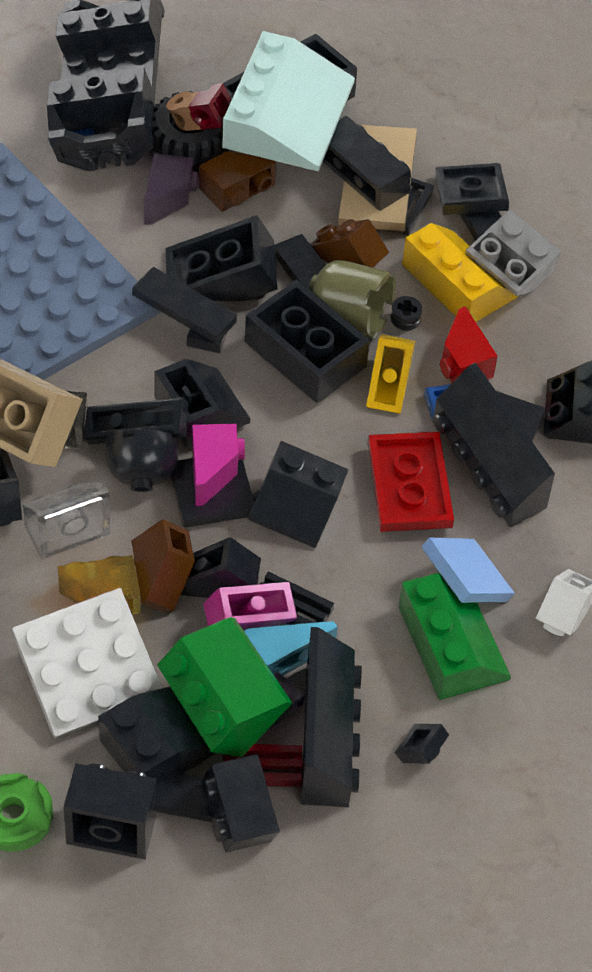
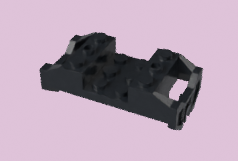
(105, 82)

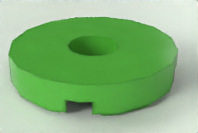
(36, 819)

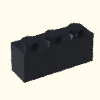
(367, 165)

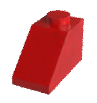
(466, 346)

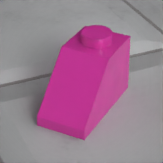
(214, 458)
(252, 605)

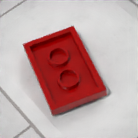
(410, 481)

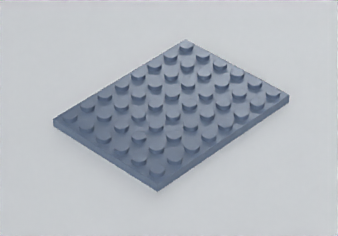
(56, 280)

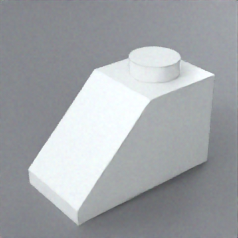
(566, 603)

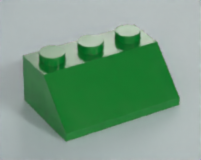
(450, 637)
(224, 686)

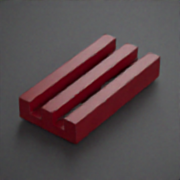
(277, 757)

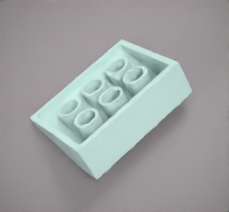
(286, 103)

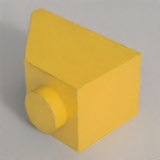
(390, 373)

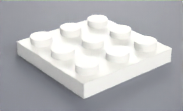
(85, 661)

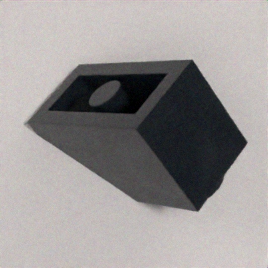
(221, 566)

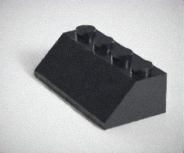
(493, 447)
(329, 722)

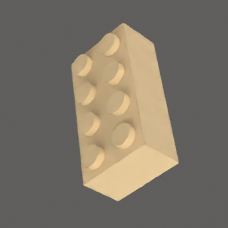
(34, 416)

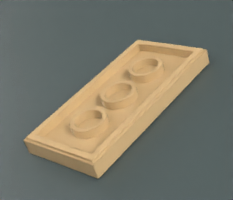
(401, 144)

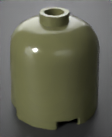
(356, 294)

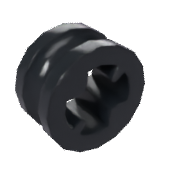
(408, 304)

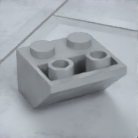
(515, 254)

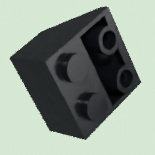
(206, 392)
(570, 405)

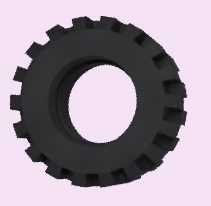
(170, 140)

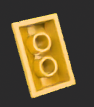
(440, 264)

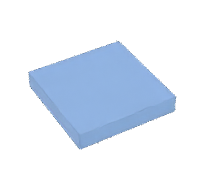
(467, 570)

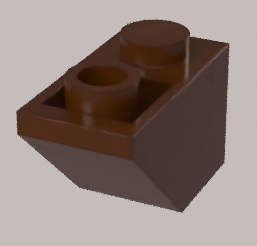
(235, 178)
(350, 242)
(162, 564)

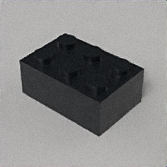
(306, 341)

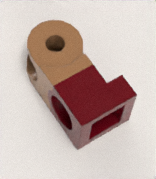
(200, 108)

